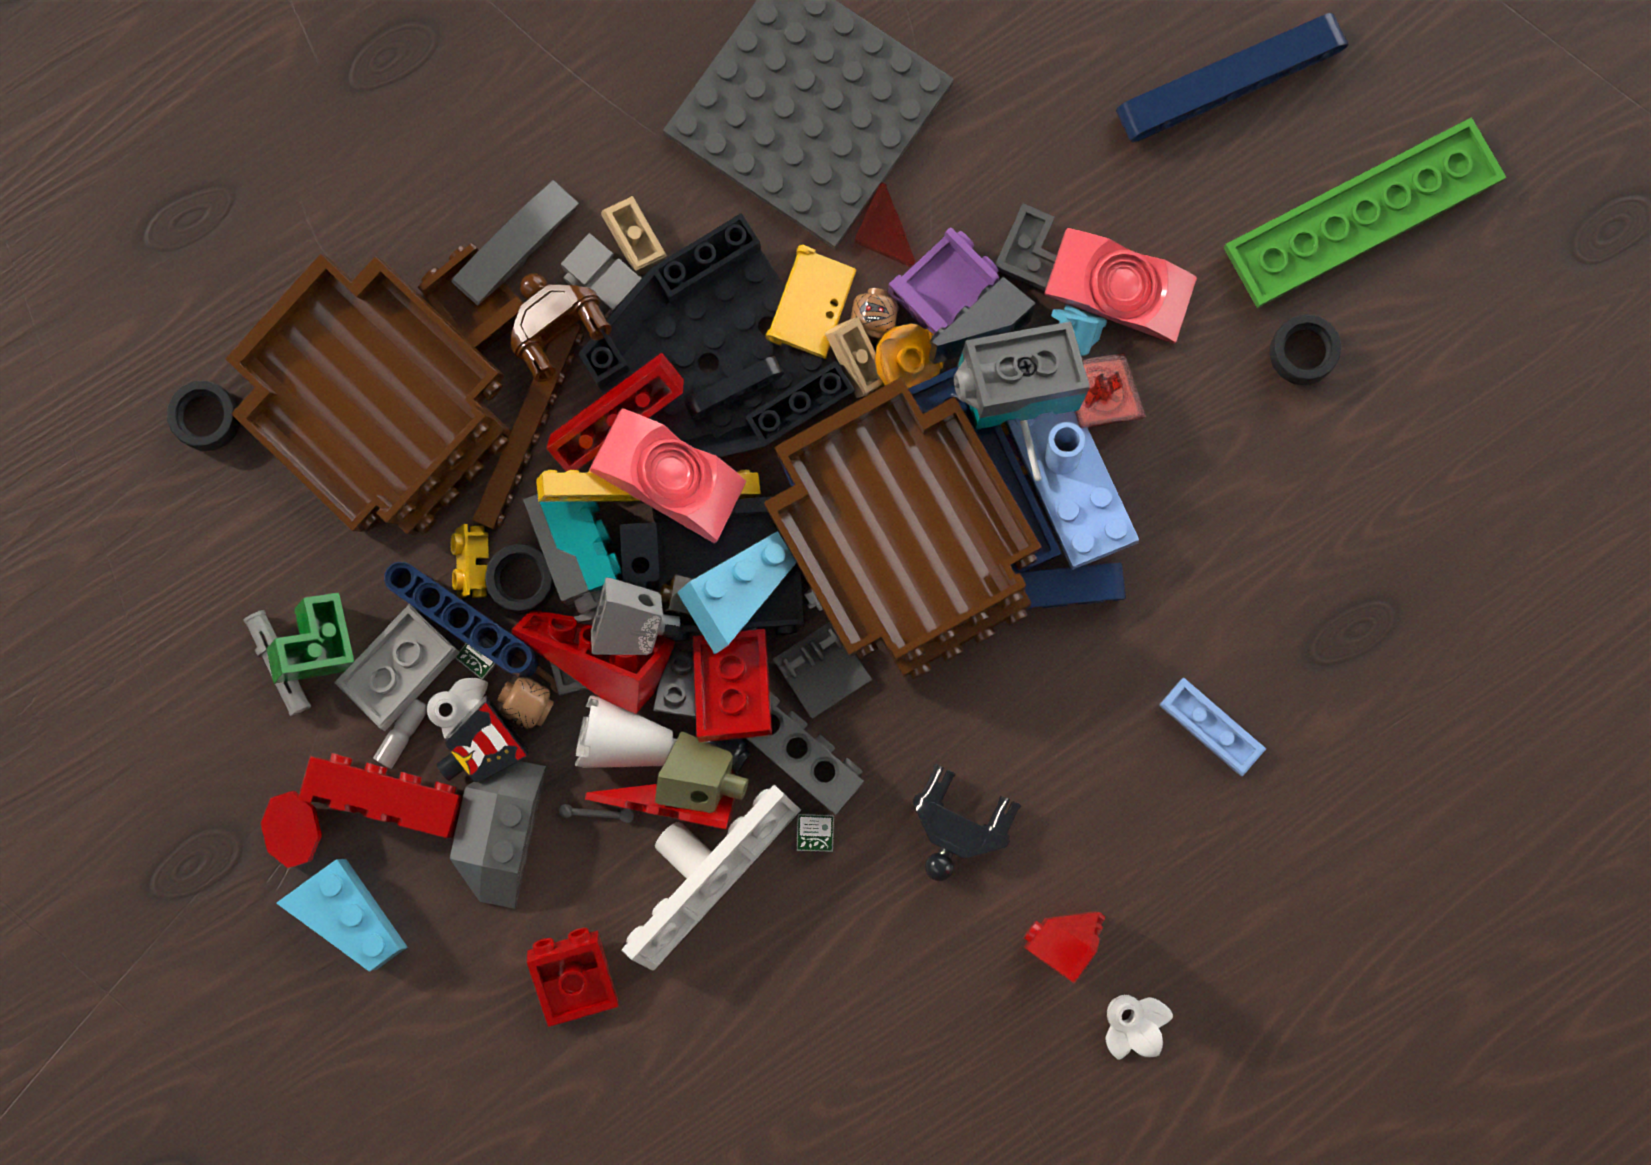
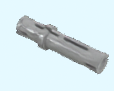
(258, 625)

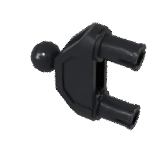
(955, 833)

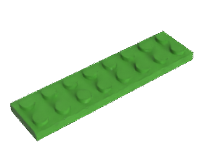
(1364, 212)

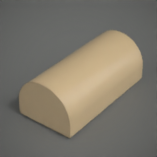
(634, 235)
(855, 356)

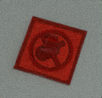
(1111, 393)

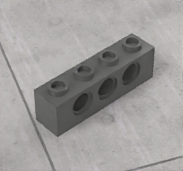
(832, 793)

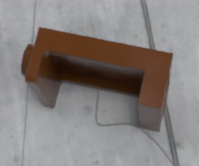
(478, 324)

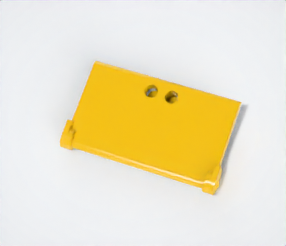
(805, 304)

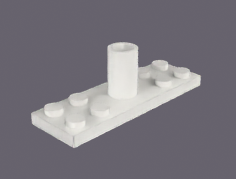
(706, 873)

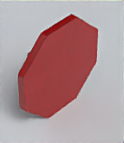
(291, 829)

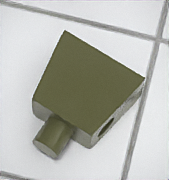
(697, 776)

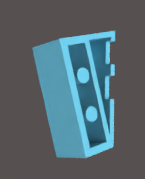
(735, 589)
(345, 915)

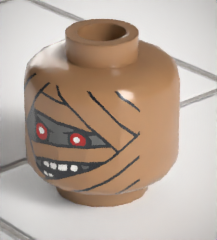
(876, 312)
(525, 702)

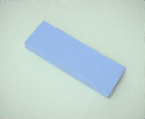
(1212, 727)

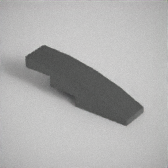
(515, 242)

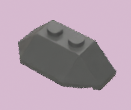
(497, 832)

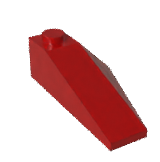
(619, 679)
(643, 799)
(1066, 942)

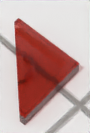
(883, 230)

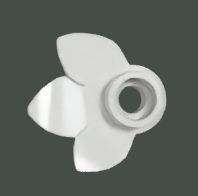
(462, 697)
(1140, 1029)

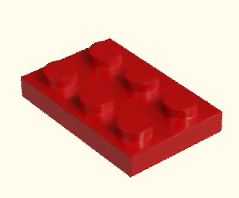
(732, 688)

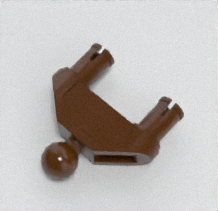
(547, 315)

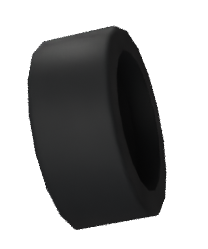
(1326, 333)
(184, 397)
(493, 574)

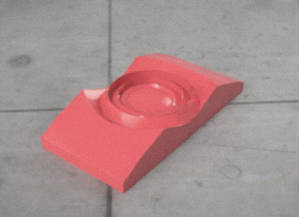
(1121, 284)
(668, 474)

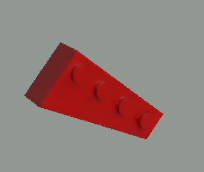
(382, 796)

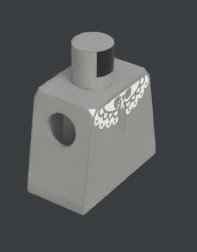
(629, 620)

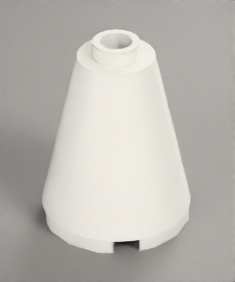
(620, 738)

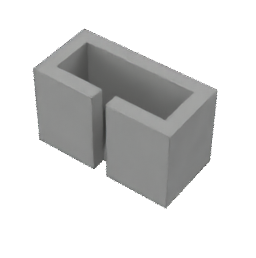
(594, 268)

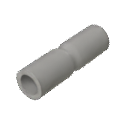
(399, 736)

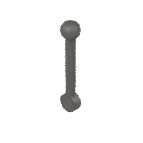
(625, 815)

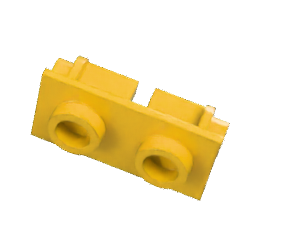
(468, 548)

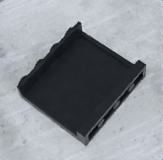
(691, 555)

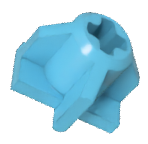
(1085, 326)

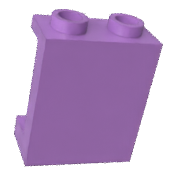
(944, 281)

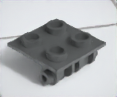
(821, 670)
(677, 686)

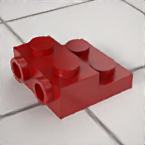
(571, 976)

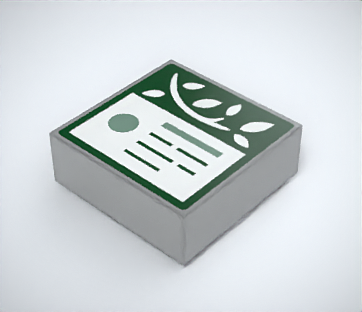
(476, 661)
(815, 832)

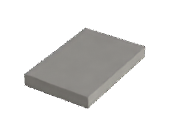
(396, 667)

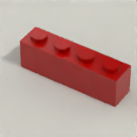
(640, 393)

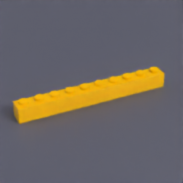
(589, 487)

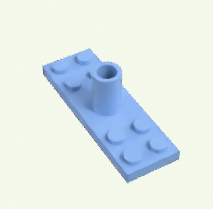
(1075, 488)

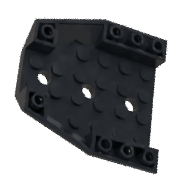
(712, 305)

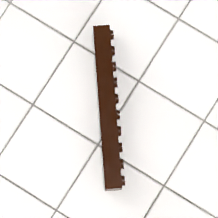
(526, 431)

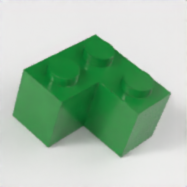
(319, 648)

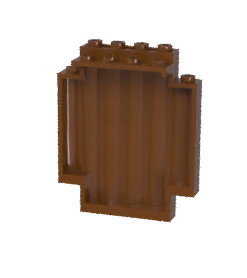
(369, 396)
(904, 528)

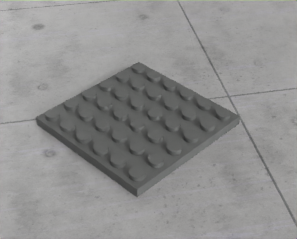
(809, 111)

